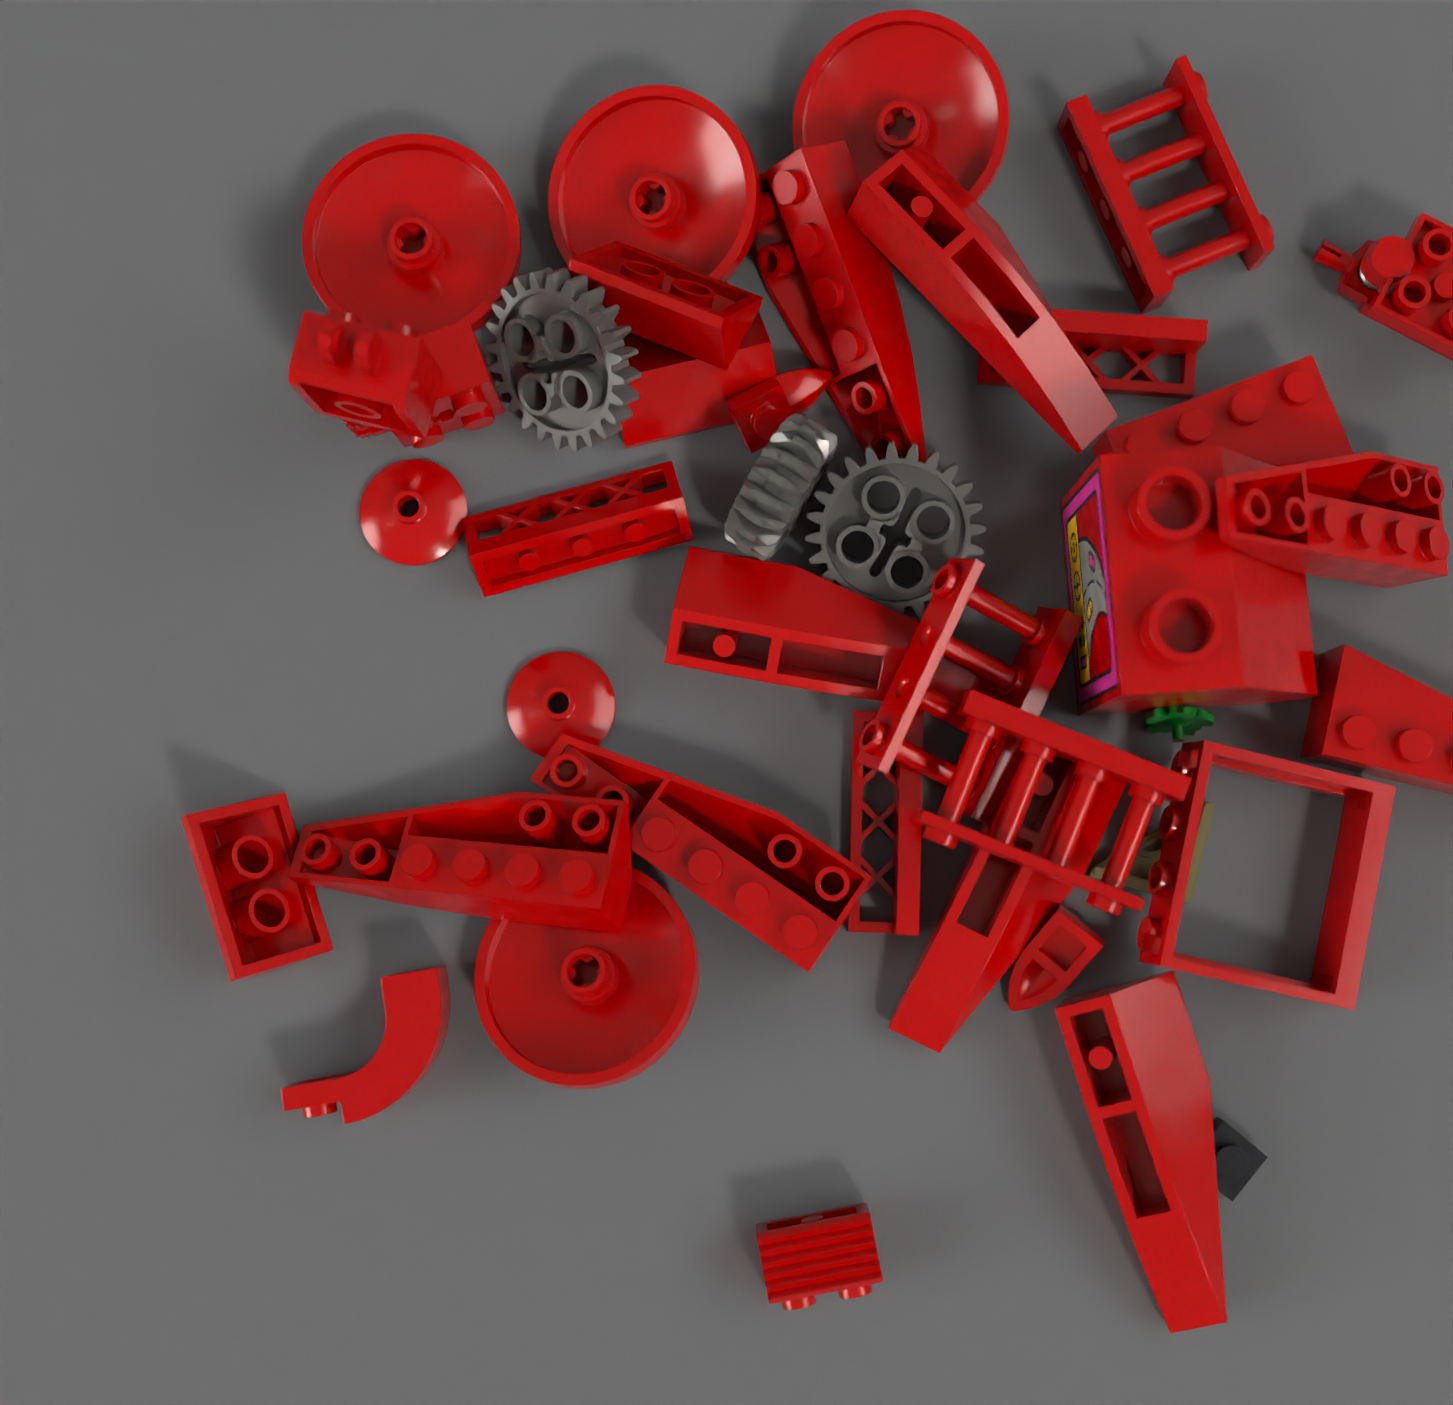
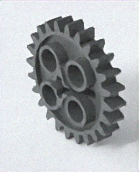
(557, 319)
(850, 510)

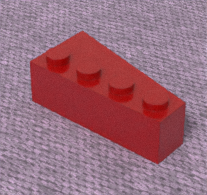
(1269, 417)
(1379, 722)

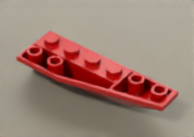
(981, 287)
(838, 295)
(1340, 518)
(794, 630)
(720, 848)
(483, 857)
(996, 911)
(1156, 1136)

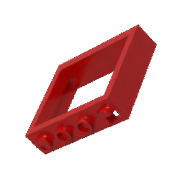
(1350, 887)

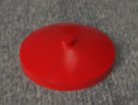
(903, 86)
(657, 176)
(412, 234)
(587, 1001)

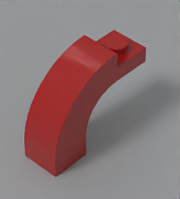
(414, 1034)

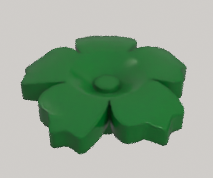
(1179, 720)

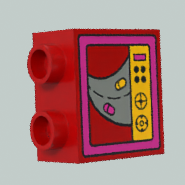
(1168, 601)

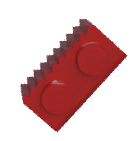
(819, 1256)

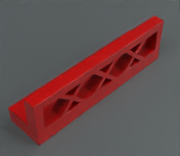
(1128, 336)
(579, 534)
(905, 839)

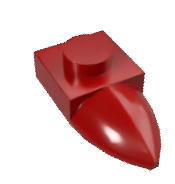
(768, 404)
(1052, 960)

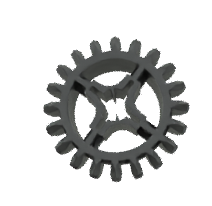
(780, 486)

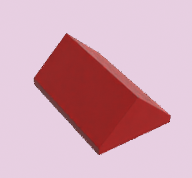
(670, 301)
(687, 394)
(243, 872)

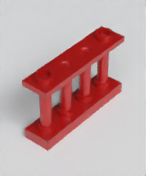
(1131, 227)
(1024, 684)
(1094, 766)

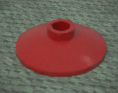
(429, 532)
(567, 673)

